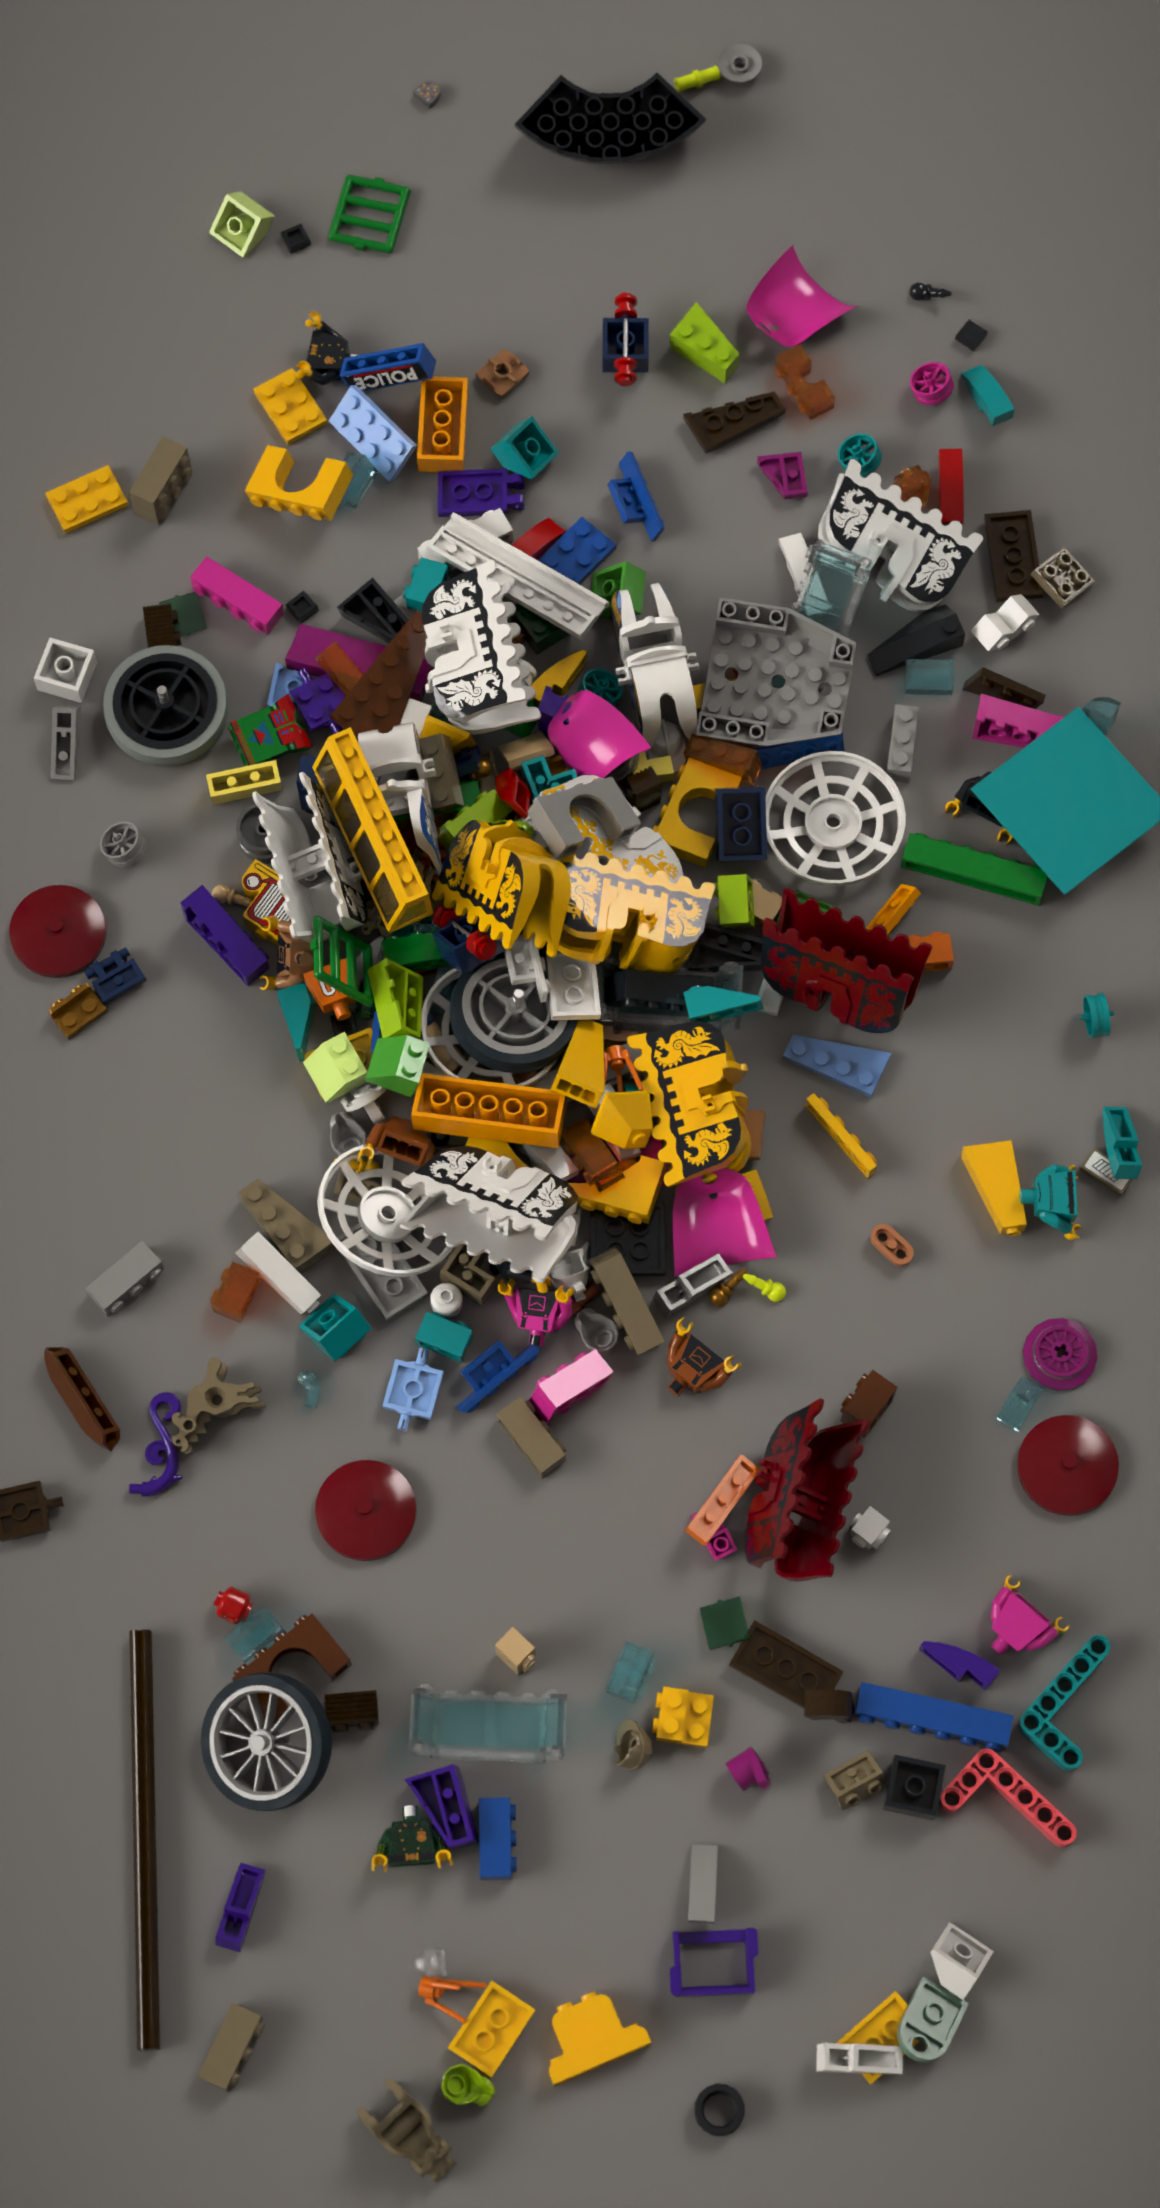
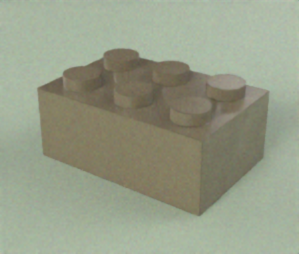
(161, 481)

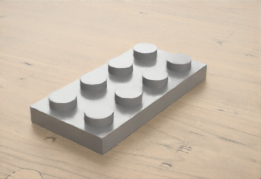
(388, 1293)

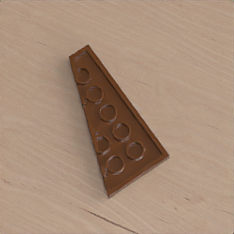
(385, 687)

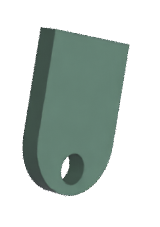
(930, 2018)

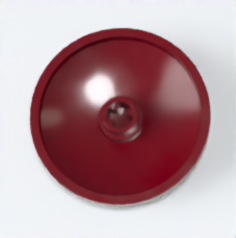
(57, 931)
(1067, 1465)
(365, 1510)

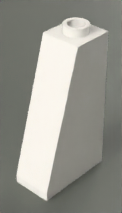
(279, 1273)

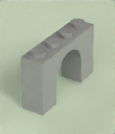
(599, 797)

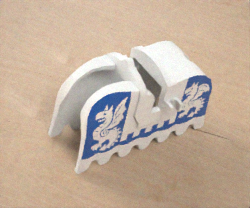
(399, 752)

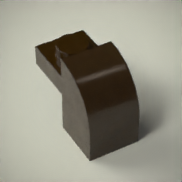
(828, 1704)

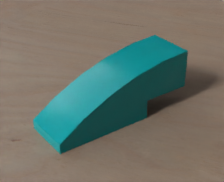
(988, 395)
(1121, 1143)

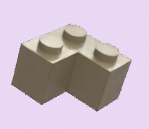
(465, 1273)

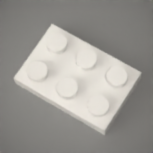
(573, 988)

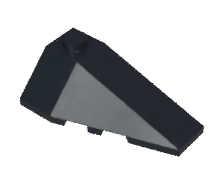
(922, 638)

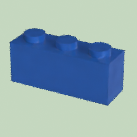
(496, 1838)

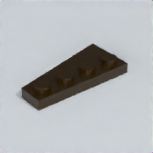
(724, 424)

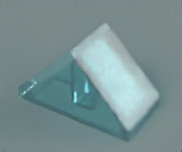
(1019, 1403)

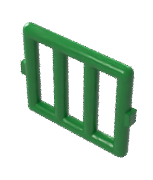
(346, 198)
(352, 943)

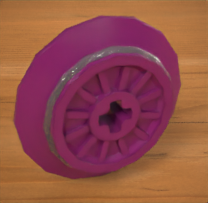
(1063, 1372)

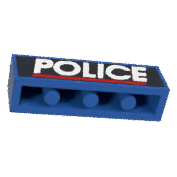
(388, 367)

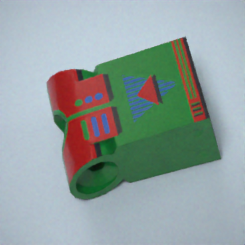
(269, 733)

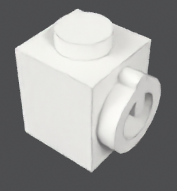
(869, 1529)

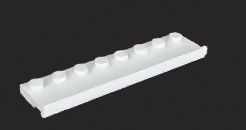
(531, 581)

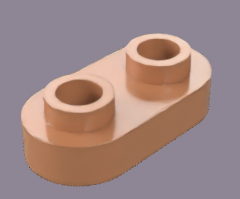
(894, 1244)

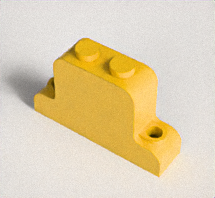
(591, 2037)

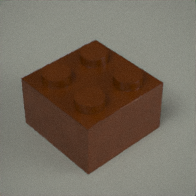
(870, 1400)

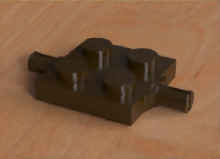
(25, 1511)

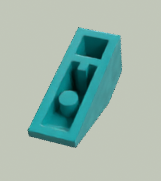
(715, 1004)
(298, 1014)

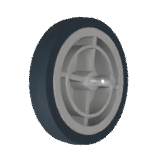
(506, 1022)

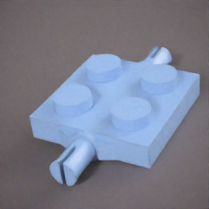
(413, 1389)

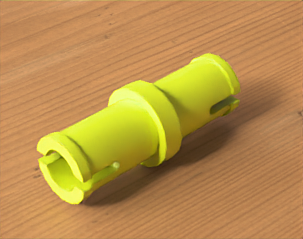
(697, 78)

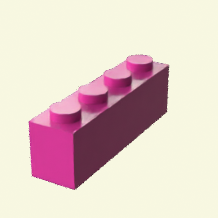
(236, 595)

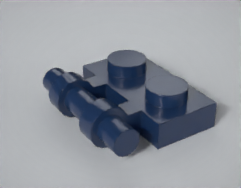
(467, 760)
(117, 981)

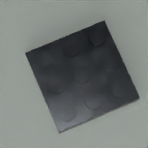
(639, 1244)

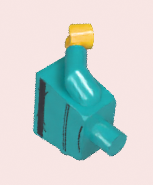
(1055, 1198)

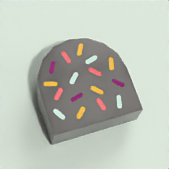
(427, 93)

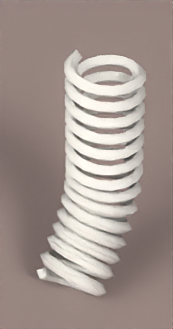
(585, 1250)

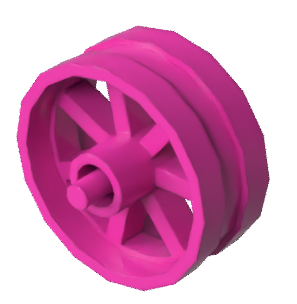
(932, 382)

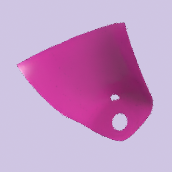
(792, 302)
(595, 737)
(720, 1225)

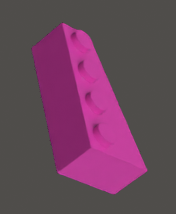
(1009, 722)

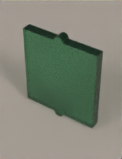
(189, 613)
(724, 1623)

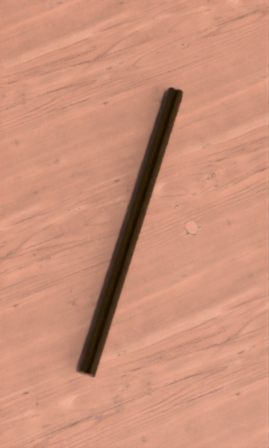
(144, 1841)

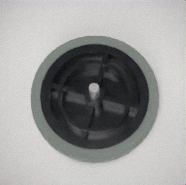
(165, 705)

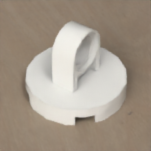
(366, 1097)

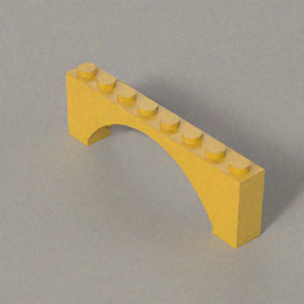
(630, 1197)

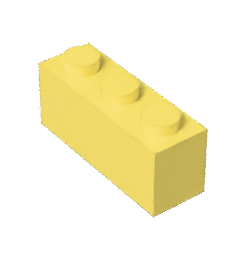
(243, 781)

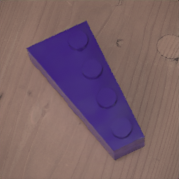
(224, 935)

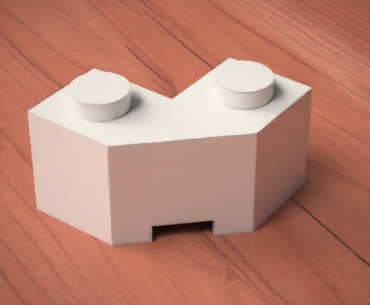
(1006, 624)

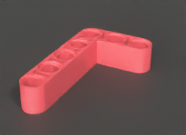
(1010, 1793)

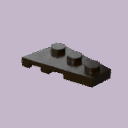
(1003, 688)

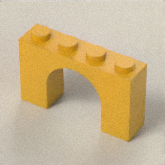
(317, 500)
(695, 781)

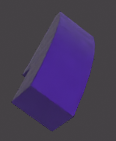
(960, 1662)
(239, 1907)

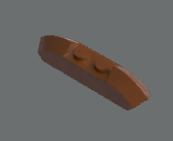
(81, 1397)

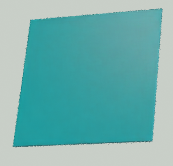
(1070, 800)

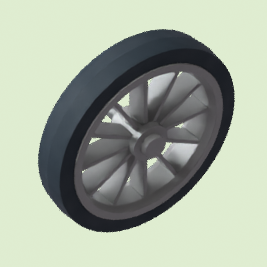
(266, 1741)

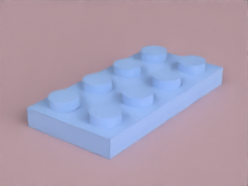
(372, 433)

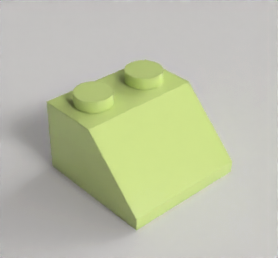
(241, 223)
(335, 1068)

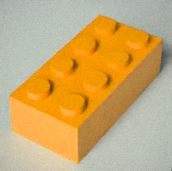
(442, 424)

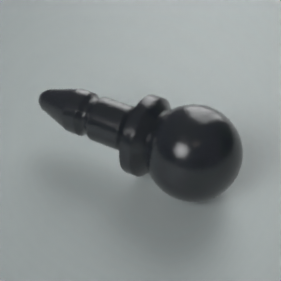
(919, 291)

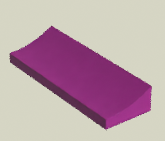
(312, 641)

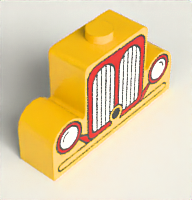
(261, 886)

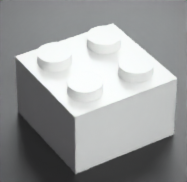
(65, 670)

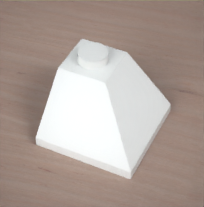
(959, 1960)

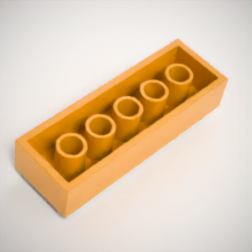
(489, 1110)

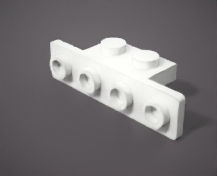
(527, 965)

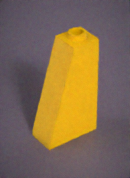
(583, 1065)
(997, 1181)

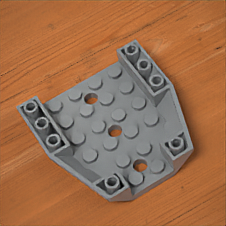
(768, 644)

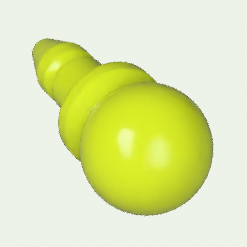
(775, 1291)

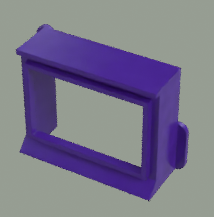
(746, 1935)

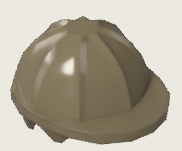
(632, 1745)

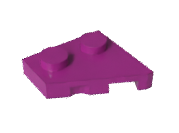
(785, 473)

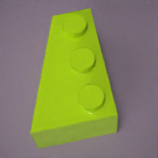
(704, 344)
(397, 998)

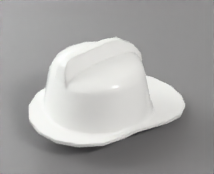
(669, 742)

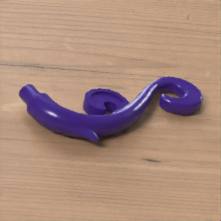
(157, 1486)

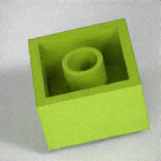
(735, 901)

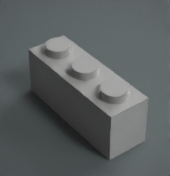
(902, 743)
(125, 1278)

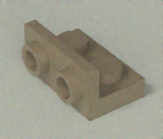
(856, 1780)

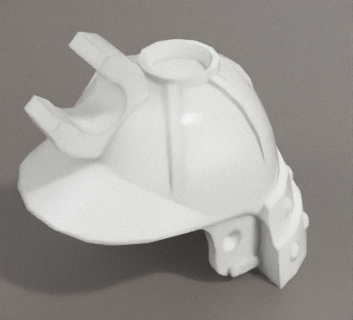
(571, 1273)

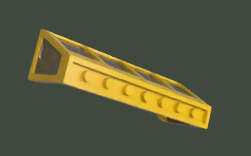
(371, 832)

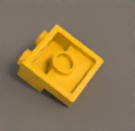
(683, 1717)

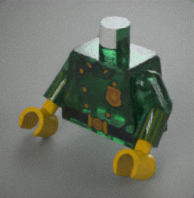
(411, 1843)

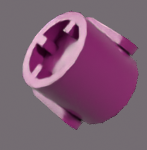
(749, 1769)

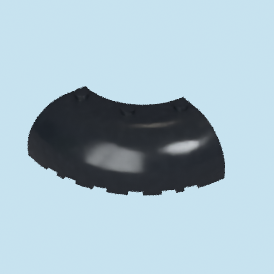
(610, 125)

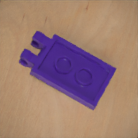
(478, 491)

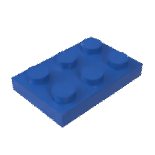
(578, 551)

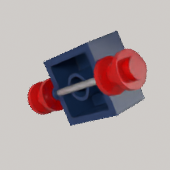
(625, 341)
(462, 942)

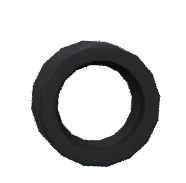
(739, 2109)

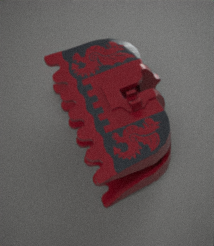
(824, 954)
(808, 1477)

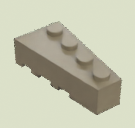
(286, 1228)
(626, 1300)

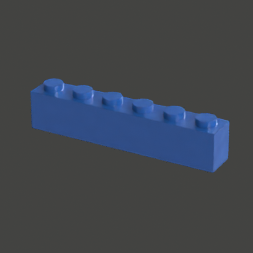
(933, 1716)

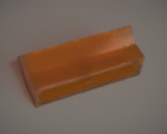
(339, 667)

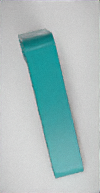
(1059, 1698)

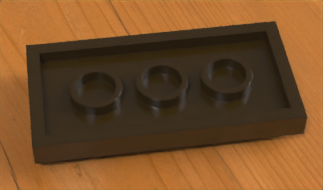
(1012, 554)
(783, 1665)

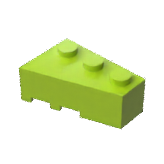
(488, 808)

